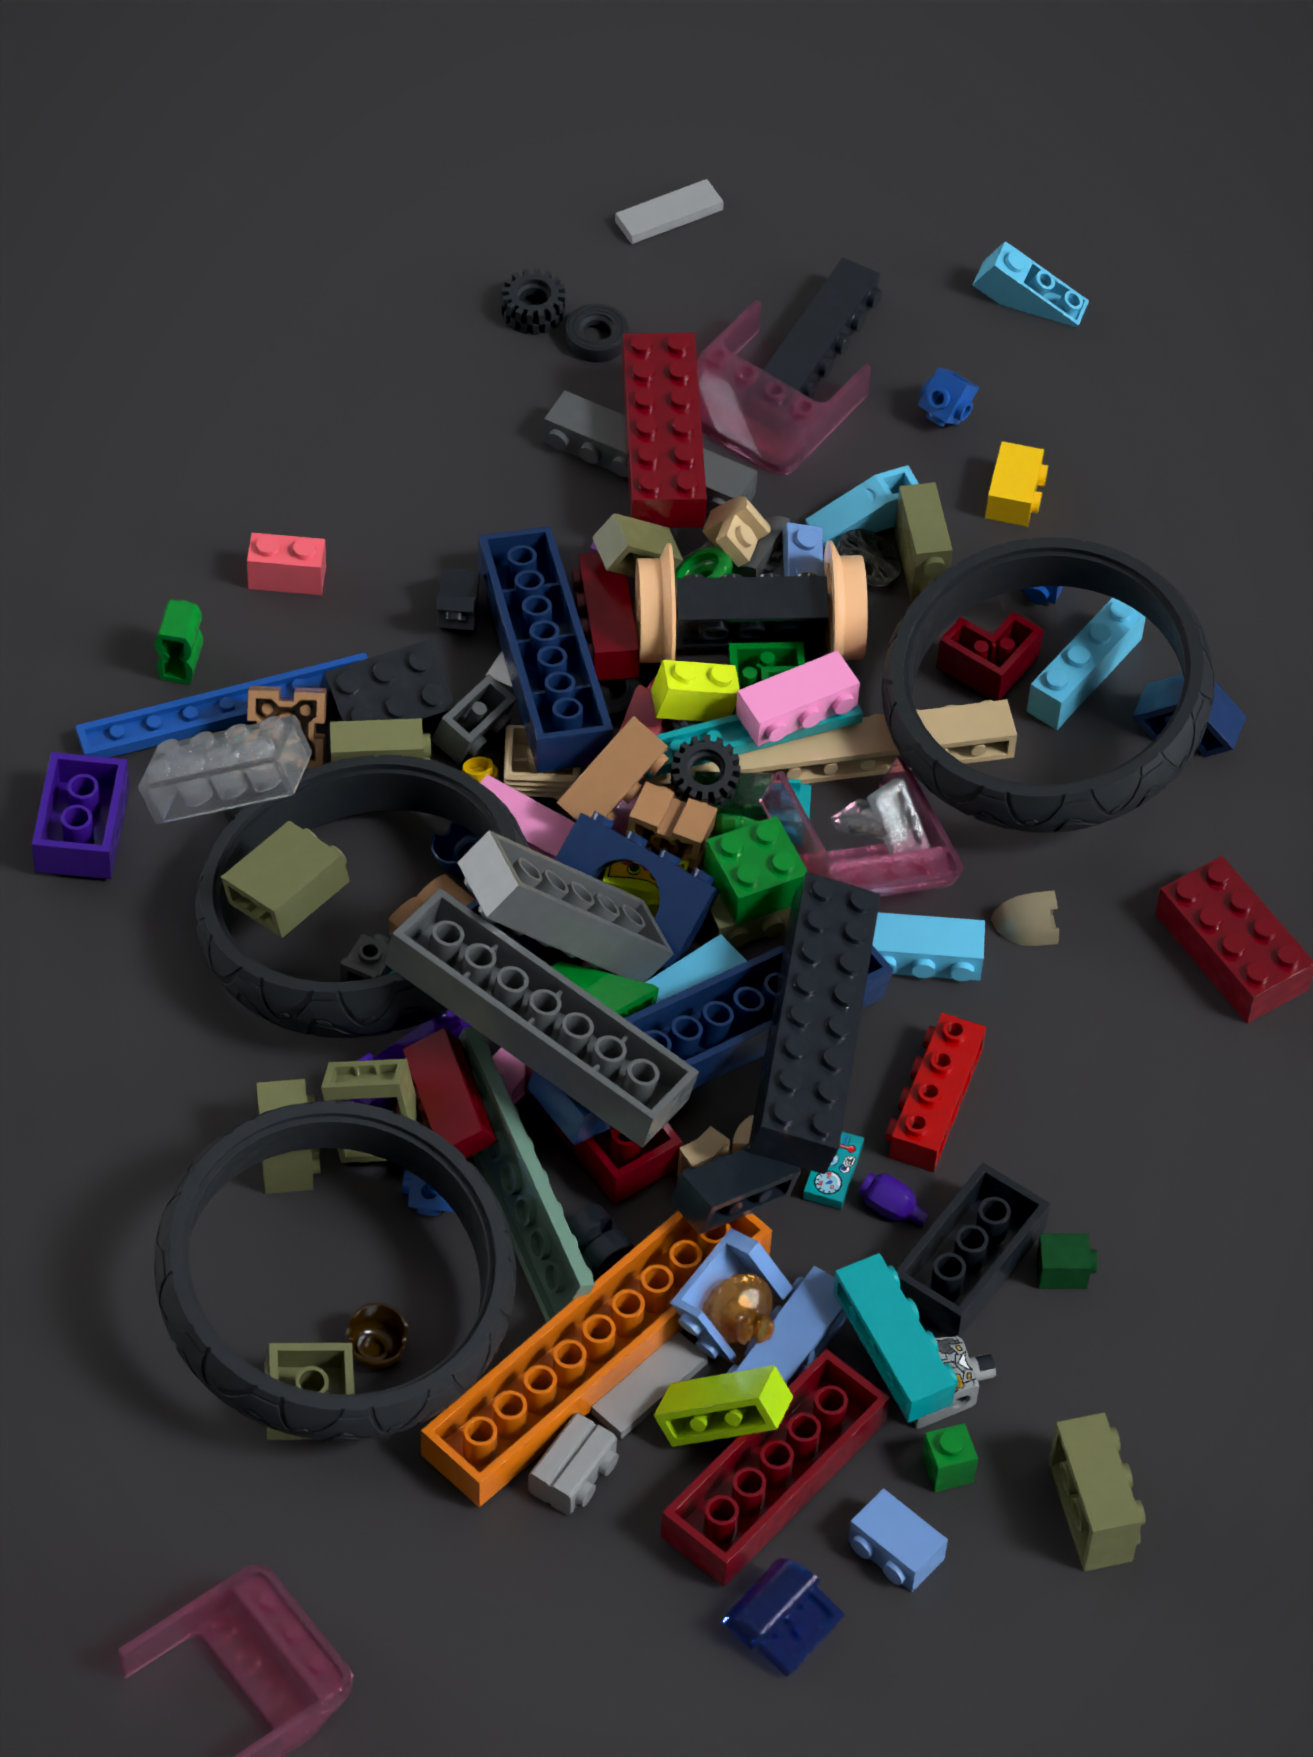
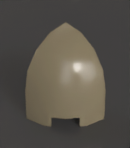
(1028, 919)

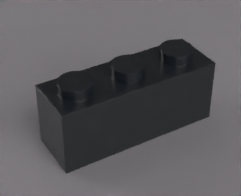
(731, 1188)

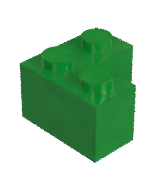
(763, 660)

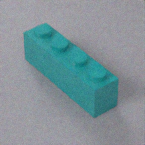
(894, 1337)

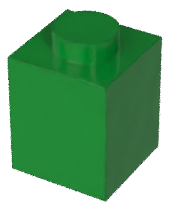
(949, 1457)

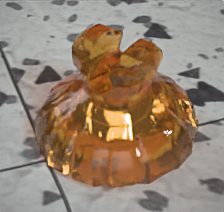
(741, 1309)

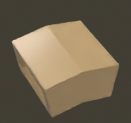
(703, 1150)

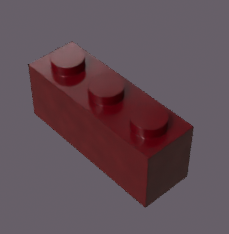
(449, 1092)

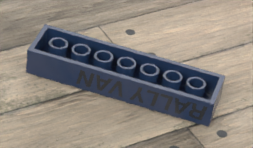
(544, 648)

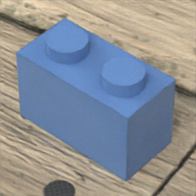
(897, 1540)

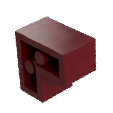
(988, 660)

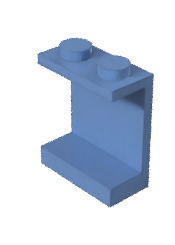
(730, 1257)

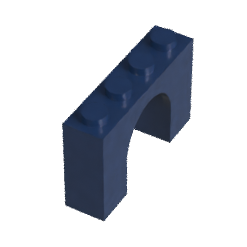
(683, 895)

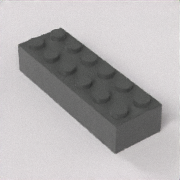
(564, 908)

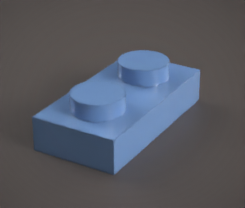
(802, 549)

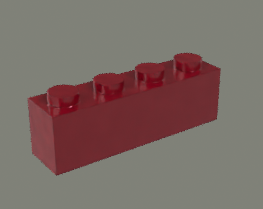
(607, 618)

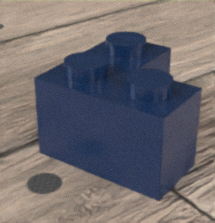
(1161, 699)

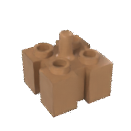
(306, 705)
(673, 823)

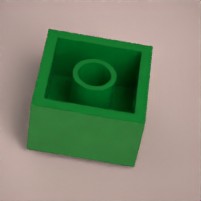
(754, 869)

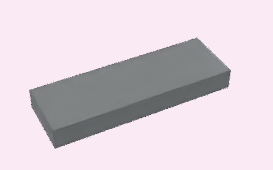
(669, 211)
(646, 1385)

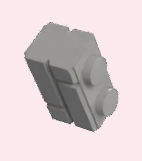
(573, 1464)

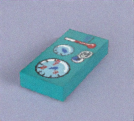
(834, 1185)

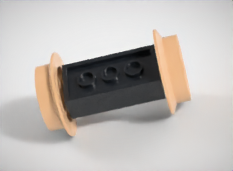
(750, 609)

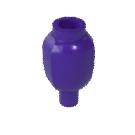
(891, 1199)

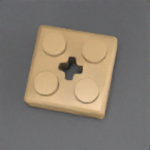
(521, 770)

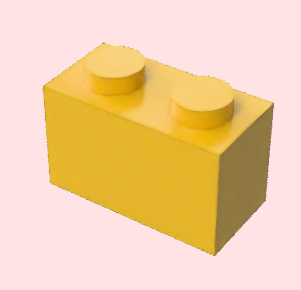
(1015, 484)

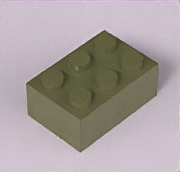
(1096, 1491)

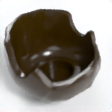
(377, 1336)

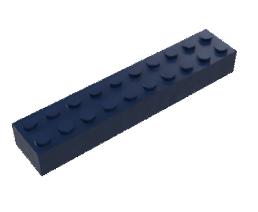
(707, 1026)

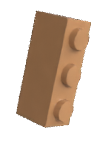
(616, 772)

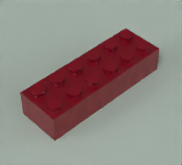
(664, 429)
(775, 1472)

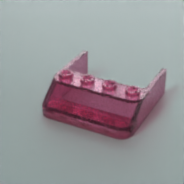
(759, 412)
(869, 865)
(267, 1650)

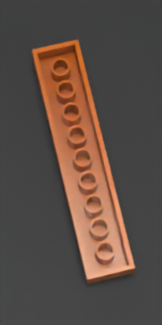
(571, 1360)

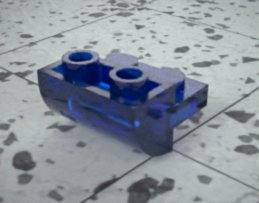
(783, 1615)

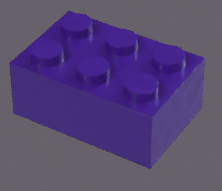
(80, 815)

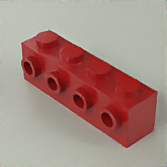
(936, 1092)

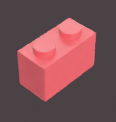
(286, 564)

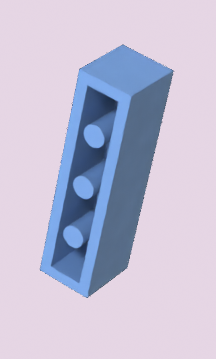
(800, 1328)

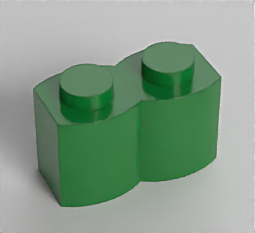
(179, 642)

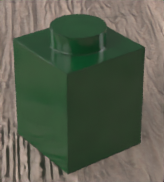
(1065, 1261)

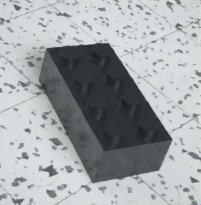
(972, 1249)

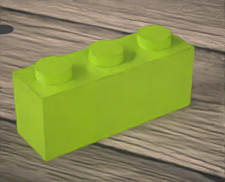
(723, 1406)

